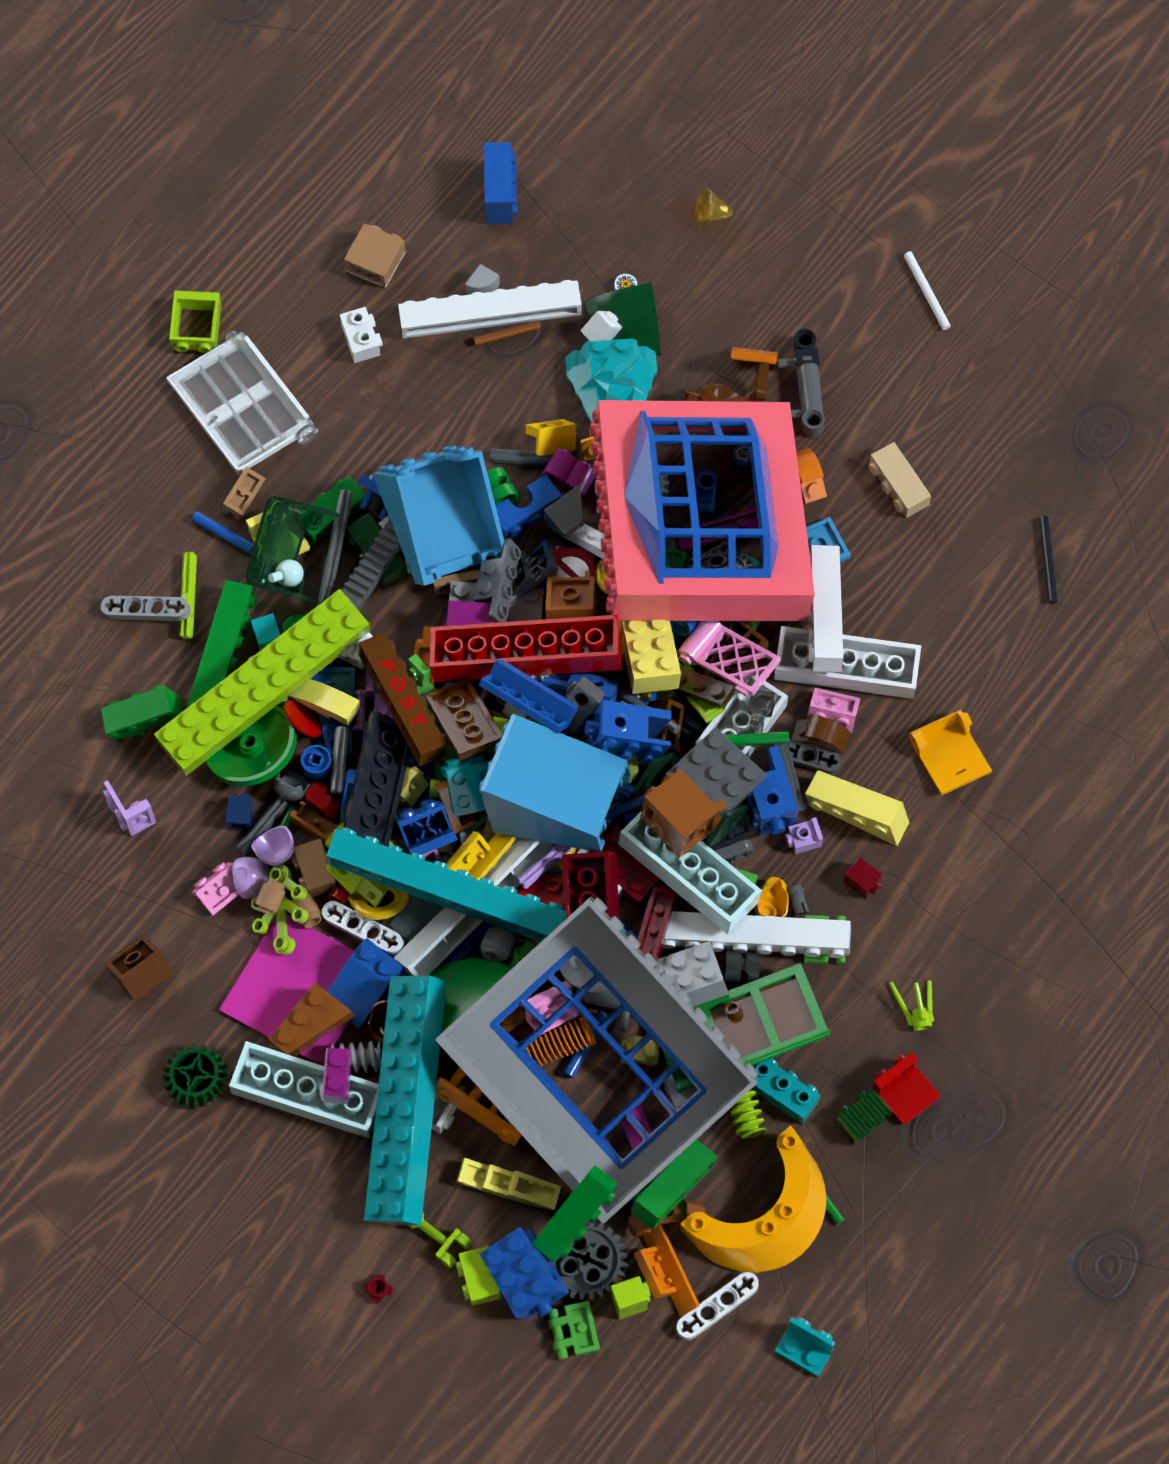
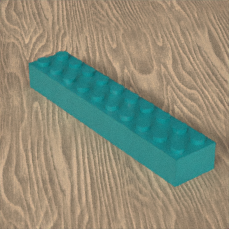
(443, 886)
(405, 1100)

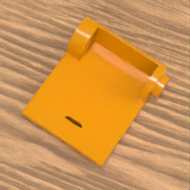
(949, 750)

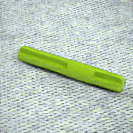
(188, 593)

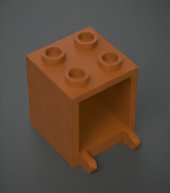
(571, 597)
(680, 812)

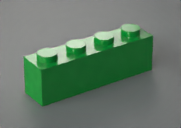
(673, 1184)
(575, 1213)

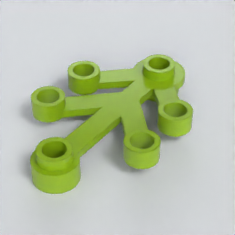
(288, 942)

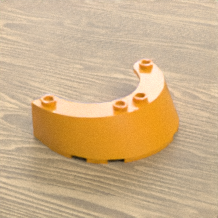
(780, 1233)

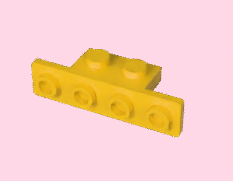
(479, 856)

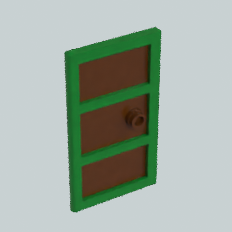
(764, 1018)

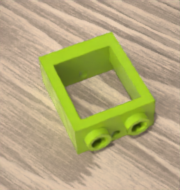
(195, 301)

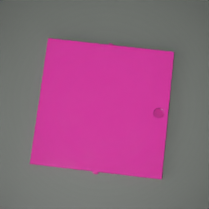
(277, 982)

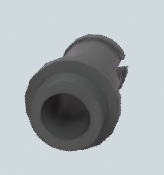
(798, 900)

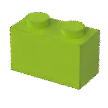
(480, 1284)
(630, 1297)

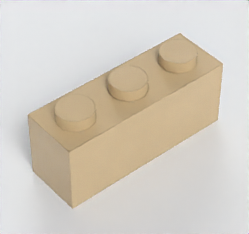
(899, 480)

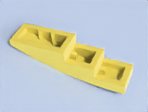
(508, 1184)

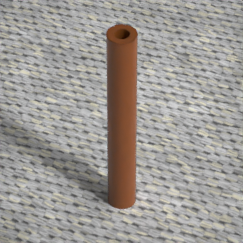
(505, 333)

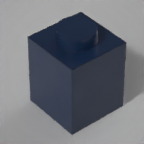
(240, 812)

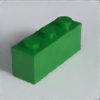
(329, 501)

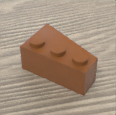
(310, 1021)

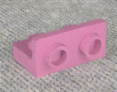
(834, 706)
(217, 889)
(547, 1004)

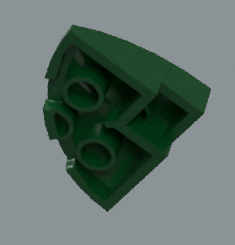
(635, 313)

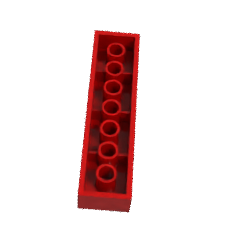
(529, 646)

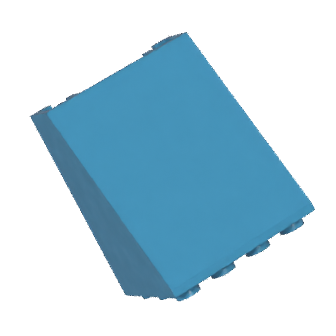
(442, 511)
(550, 786)

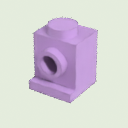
(811, 841)

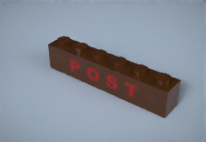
(403, 699)

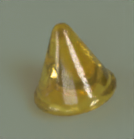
(710, 208)

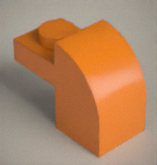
(810, 476)

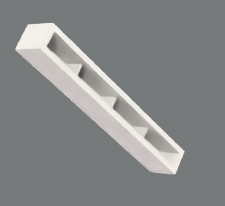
(490, 309)
(452, 927)
(762, 935)

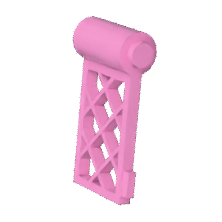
(703, 643)

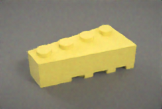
(858, 806)

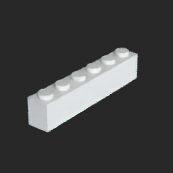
(826, 610)

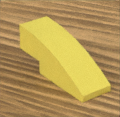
(327, 701)

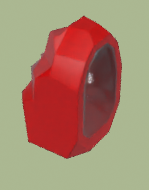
(322, 801)

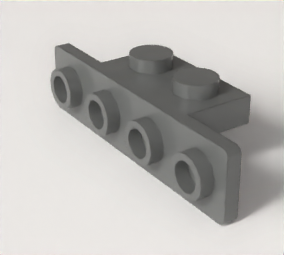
(497, 581)

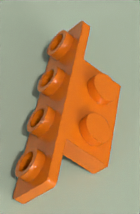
(665, 1272)

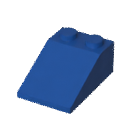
(365, 980)

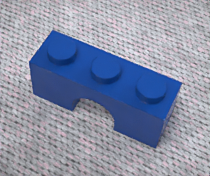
(515, 519)

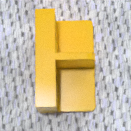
(553, 435)

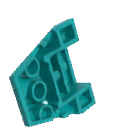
(611, 372)

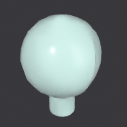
(287, 573)

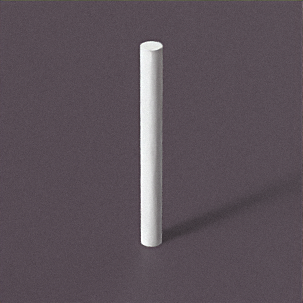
(927, 291)

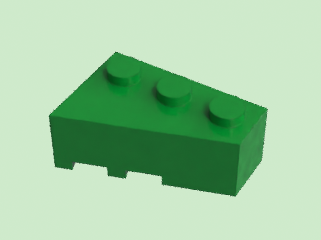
(141, 712)

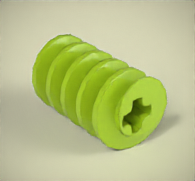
(746, 1118)

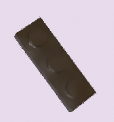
(704, 688)

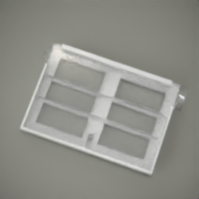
(241, 402)

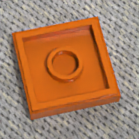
(754, 355)

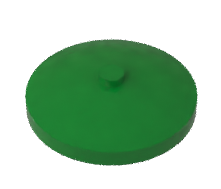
(257, 751)

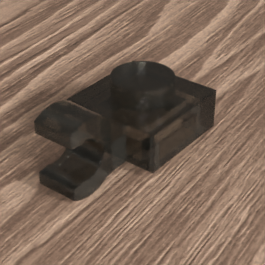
(761, 706)

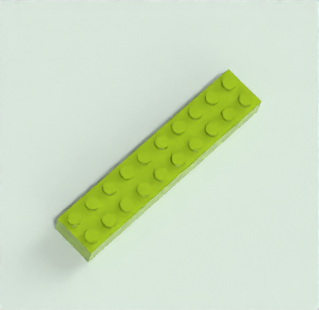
(262, 682)

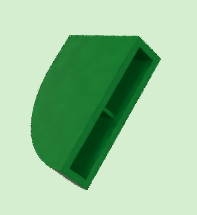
(466, 984)

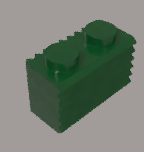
(862, 1116)

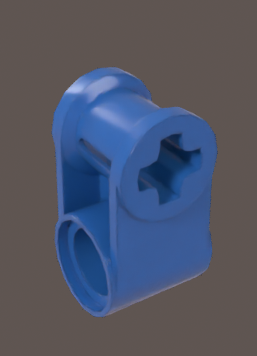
(706, 495)

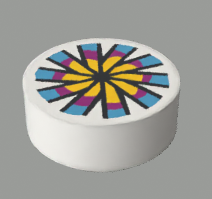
(624, 280)

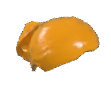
(773, 899)

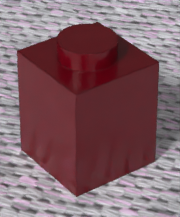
(863, 878)

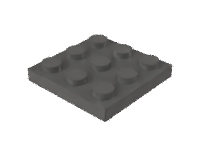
(721, 770)

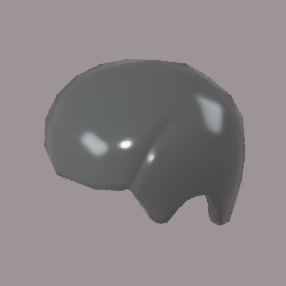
(291, 786)

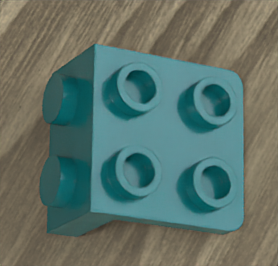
(464, 783)

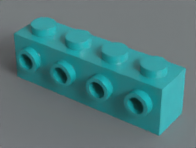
(785, 1091)

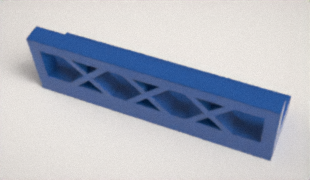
(529, 696)

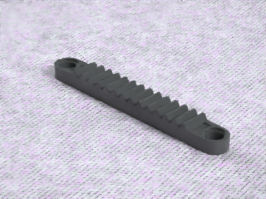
(372, 566)

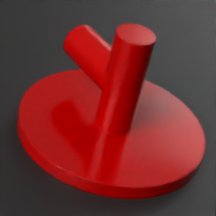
(302, 718)

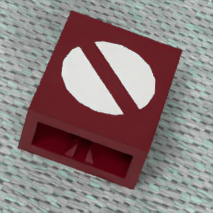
(574, 561)

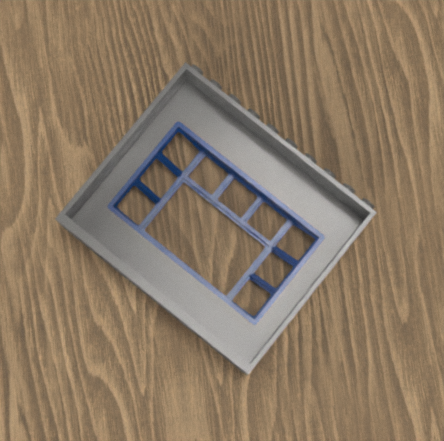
(543, 1110)

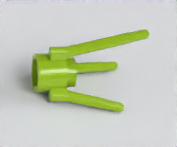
(921, 1018)

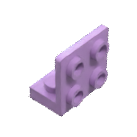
(134, 819)

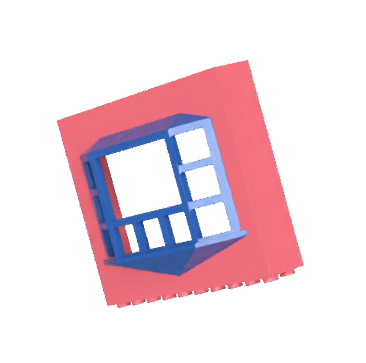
(634, 520)

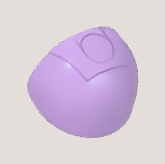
(274, 846)
(249, 876)

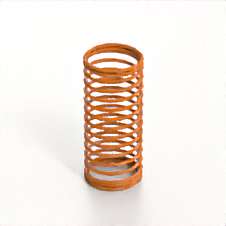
(588, 1035)

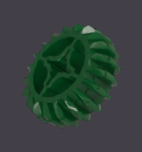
(176, 1069)

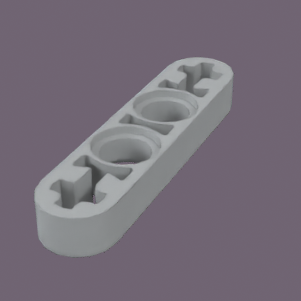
(146, 604)

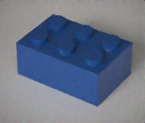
(500, 183)

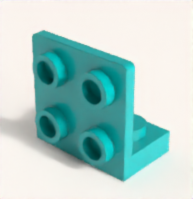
(806, 1346)

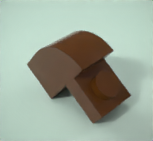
(822, 733)

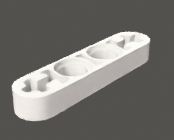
(362, 929)
(719, 1308)

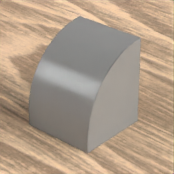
(482, 281)

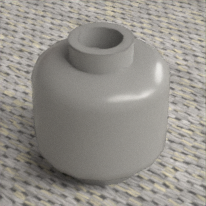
(497, 944)

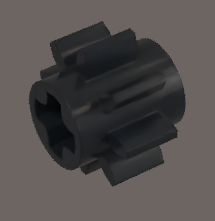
(693, 725)

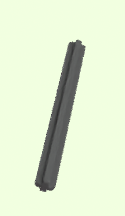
(335, 546)

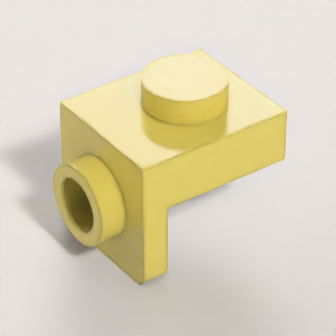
(647, 1055)

